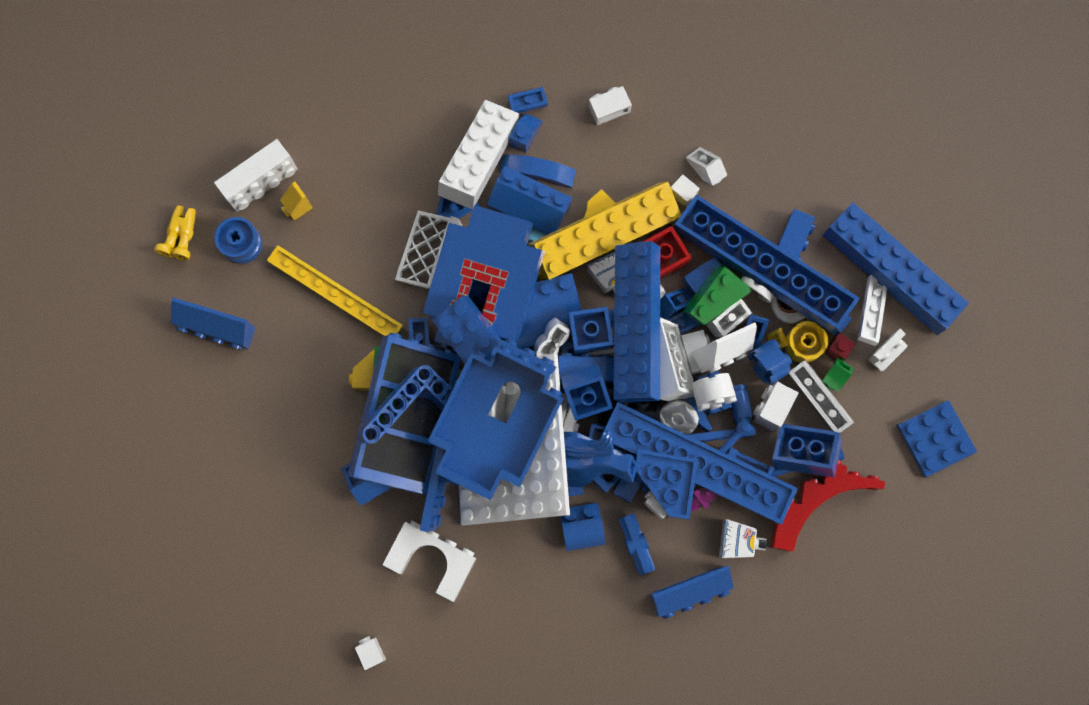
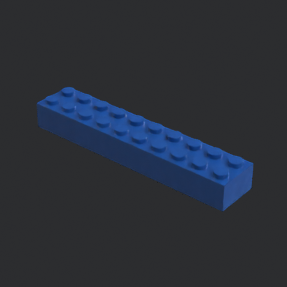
(766, 264)

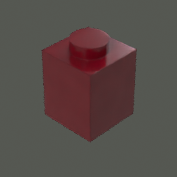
(839, 347)

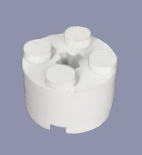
(713, 392)

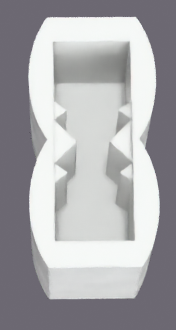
(555, 335)

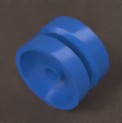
(238, 240)

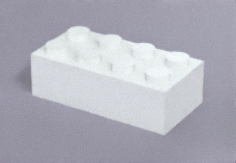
(256, 175)

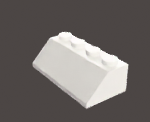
(674, 367)

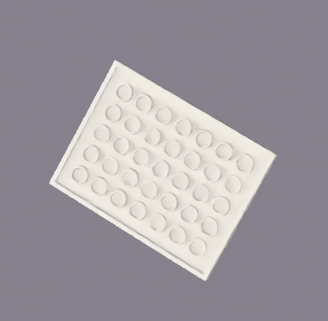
(545, 485)

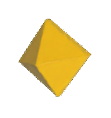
(779, 336)

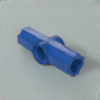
(636, 544)

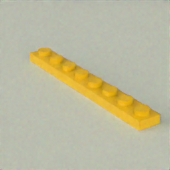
(334, 292)

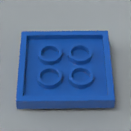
(936, 438)

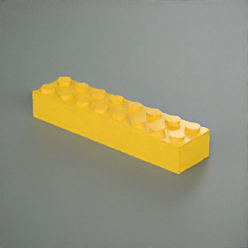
(606, 228)

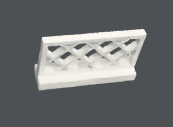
(414, 232)

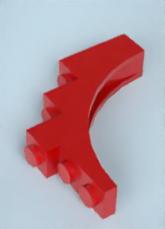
(812, 496)

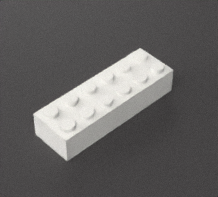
(478, 154)

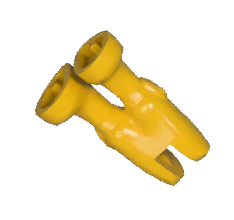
(178, 227)

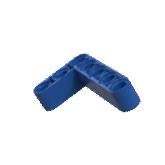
(404, 400)

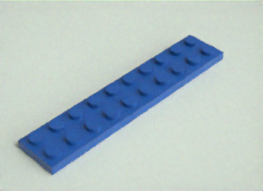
(715, 469)

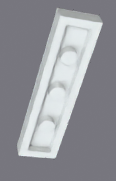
(872, 312)

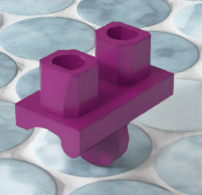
(702, 498)

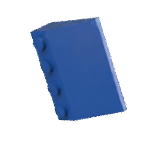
(549, 300)

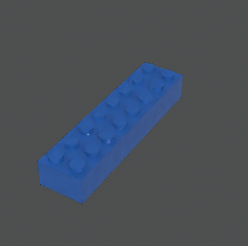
(896, 268)
(637, 322)

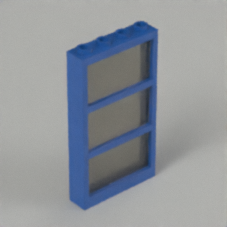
(403, 453)

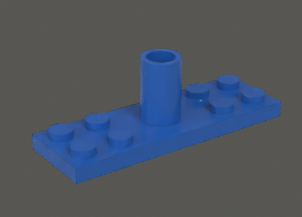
(435, 496)

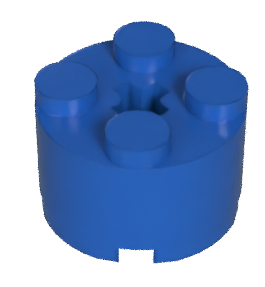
(770, 362)

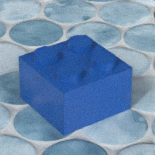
(590, 330)
(586, 392)

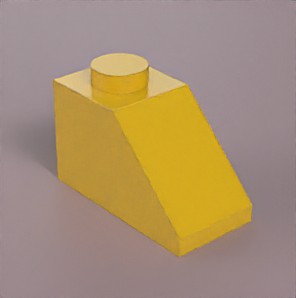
(295, 202)
(362, 373)

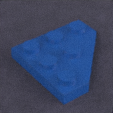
(669, 480)

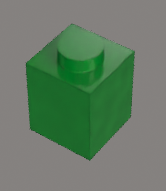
(837, 375)

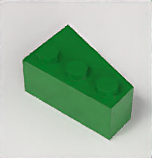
(716, 295)

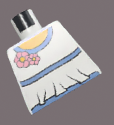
(604, 272)
(739, 540)

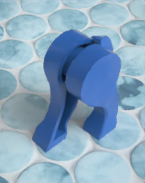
(591, 458)

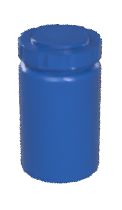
(742, 406)

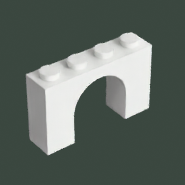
(458, 561)

